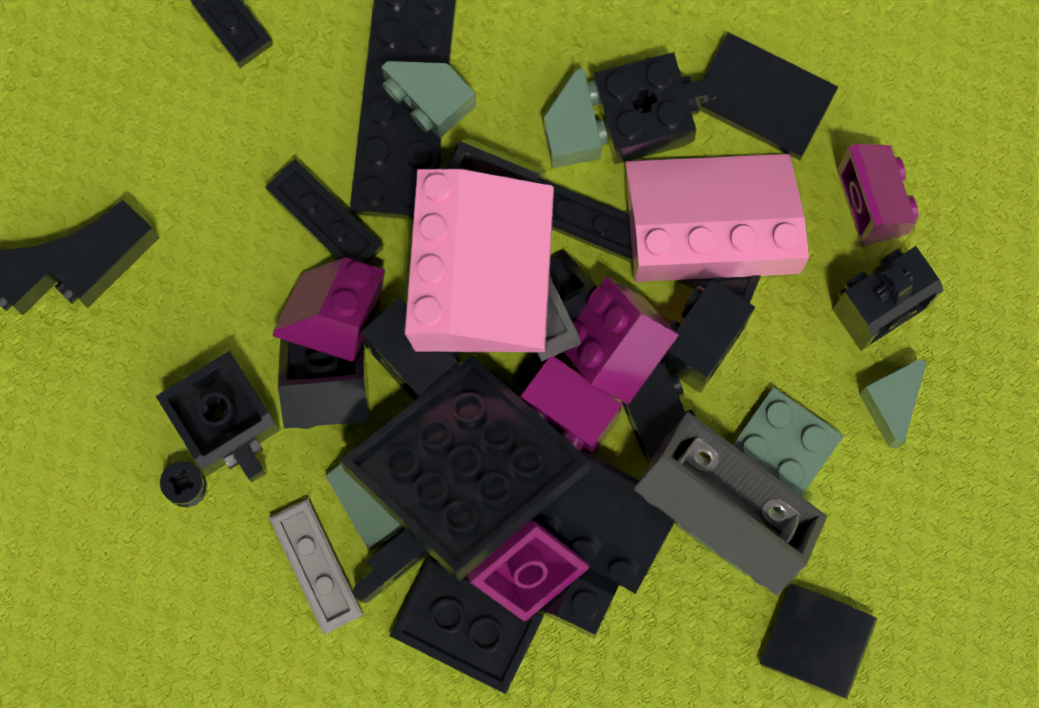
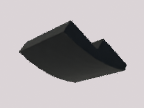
(818, 641)

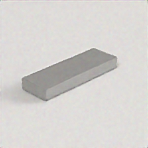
(316, 567)

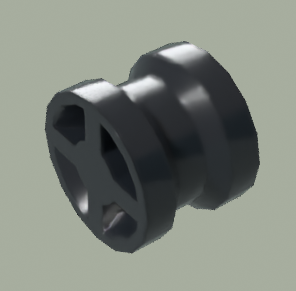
(191, 488)

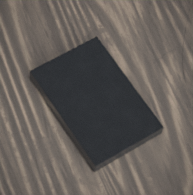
(767, 96)
(464, 628)

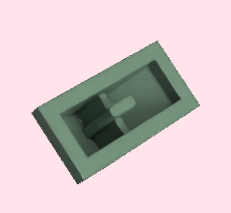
(893, 401)

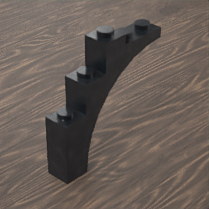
(81, 262)

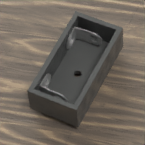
(731, 504)

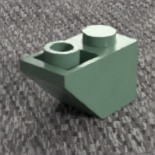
(431, 91)
(571, 124)

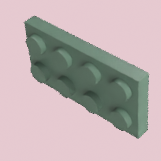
(786, 444)

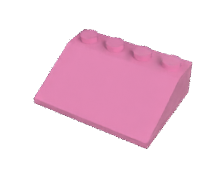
(715, 218)
(479, 263)

